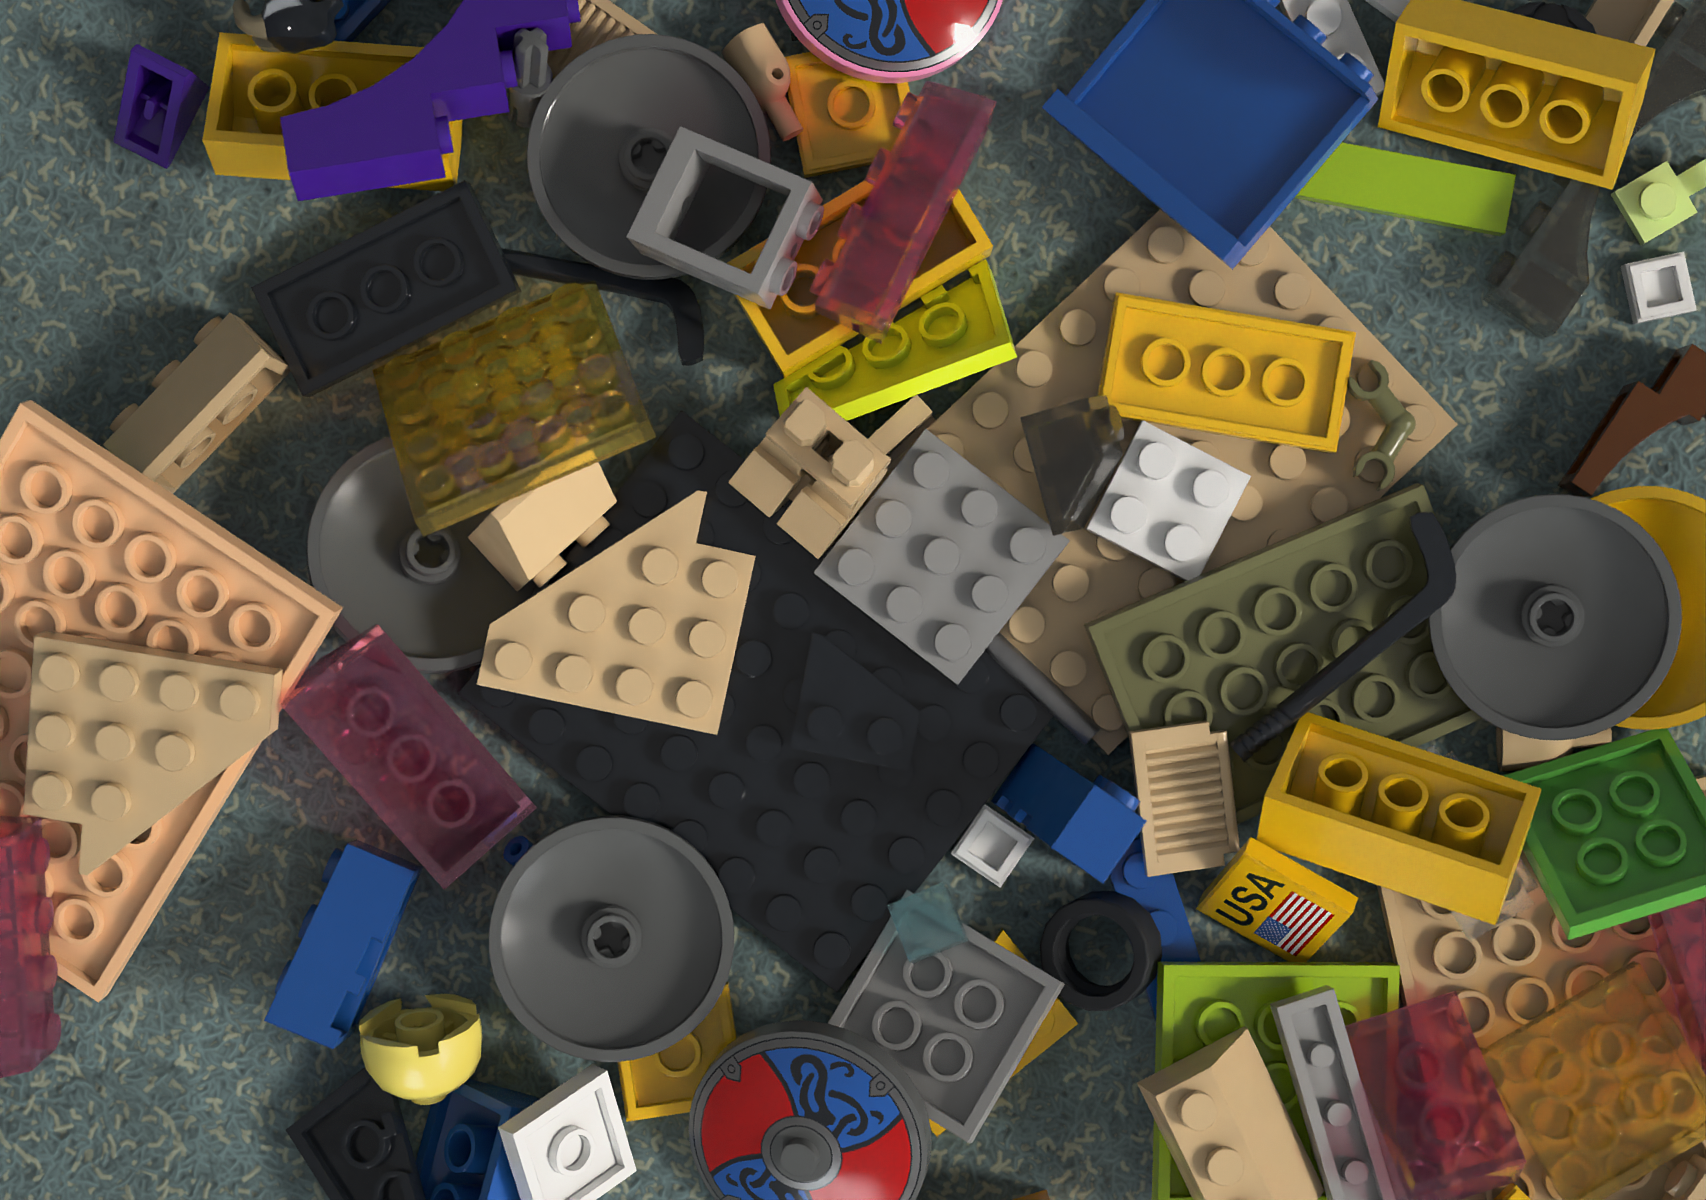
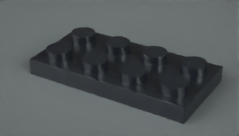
(386, 289)

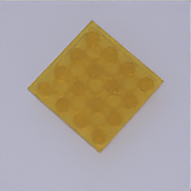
(510, 405)

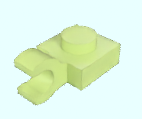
(1659, 199)

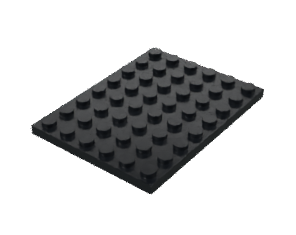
(793, 834)

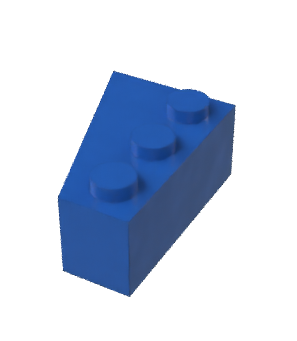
(1069, 813)
(343, 943)

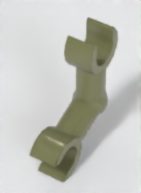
(1398, 424)

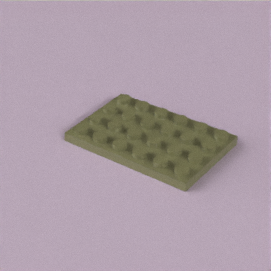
(1268, 624)

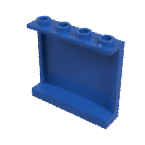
(1216, 112)

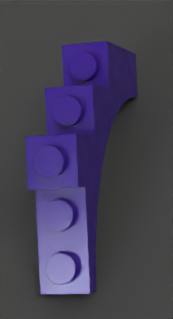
(402, 122)

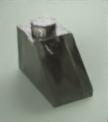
(1074, 457)

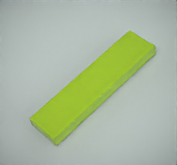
(1413, 188)

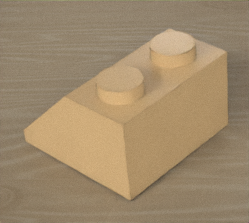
(531, 530)

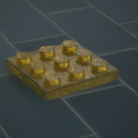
(1602, 1086)

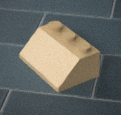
(197, 402)
(1230, 1125)

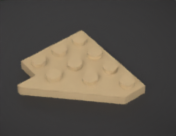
(633, 628)
(134, 733)

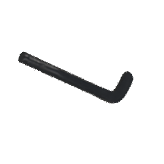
(669, 291)
(1434, 594)

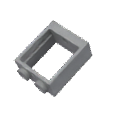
(674, 192)

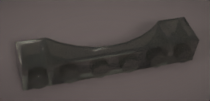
(1551, 263)

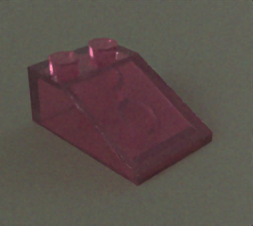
(1434, 1102)

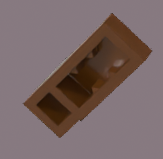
(1637, 414)

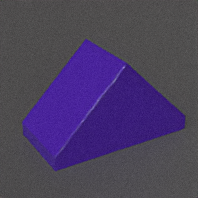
(157, 106)

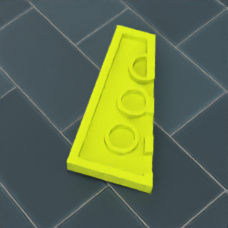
(930, 347)

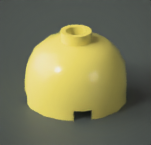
(422, 1050)

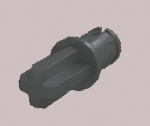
(532, 75)

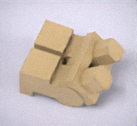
(819, 476)

